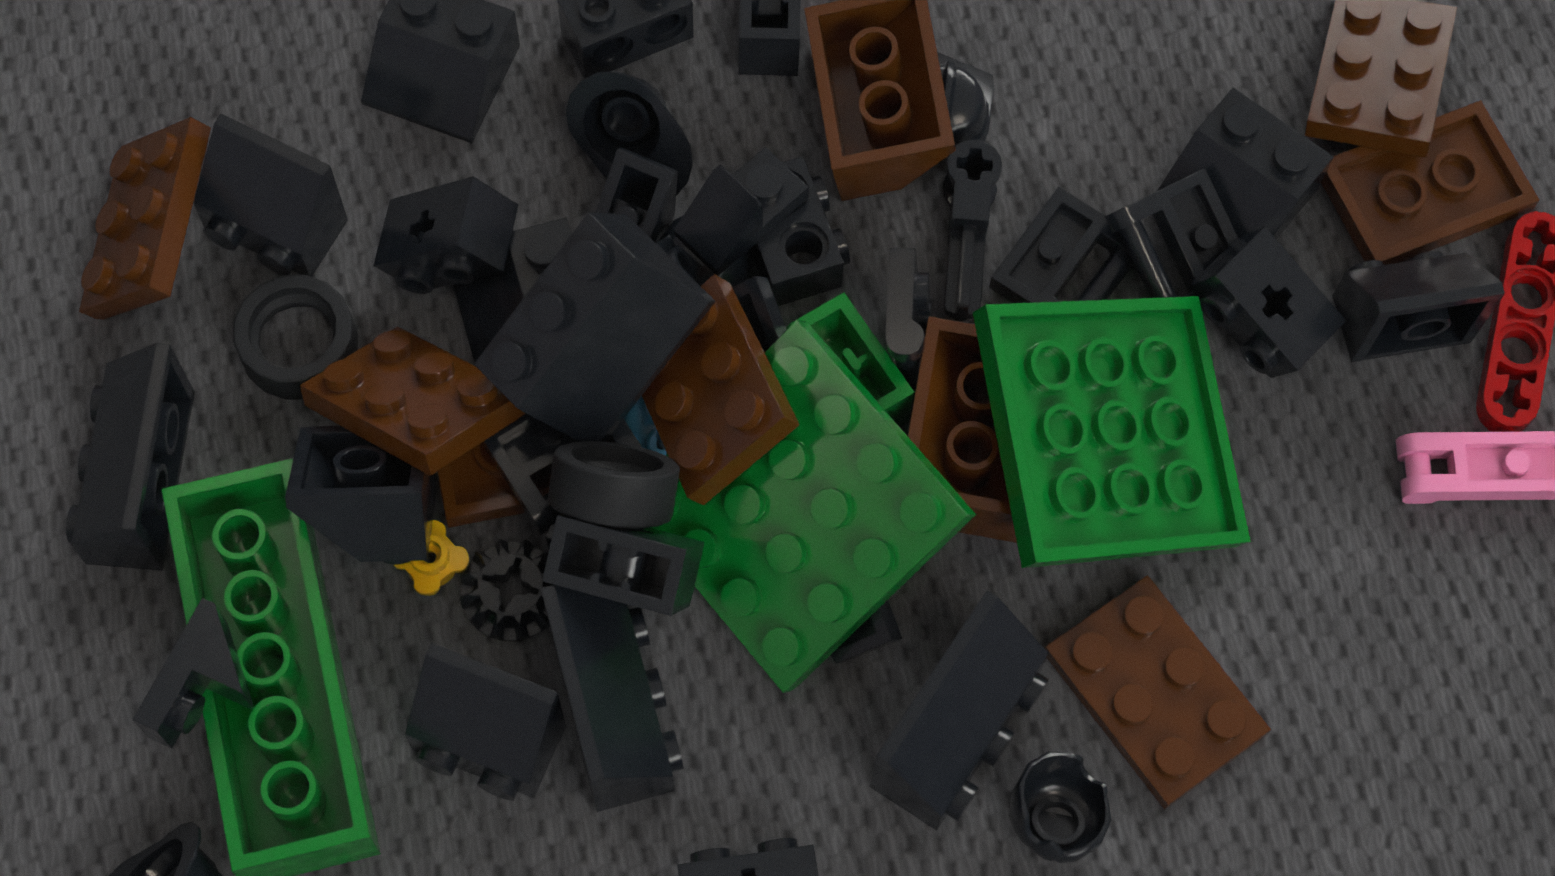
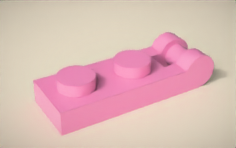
(1478, 466)

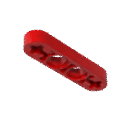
(1515, 321)

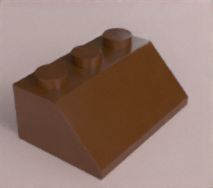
(879, 93)
(956, 426)

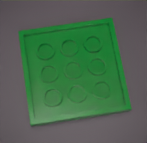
(1109, 429)
(820, 520)

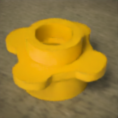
(448, 561)

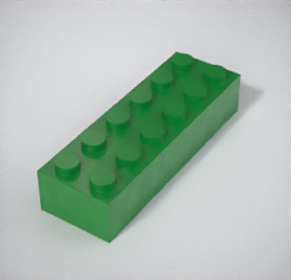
(292, 763)

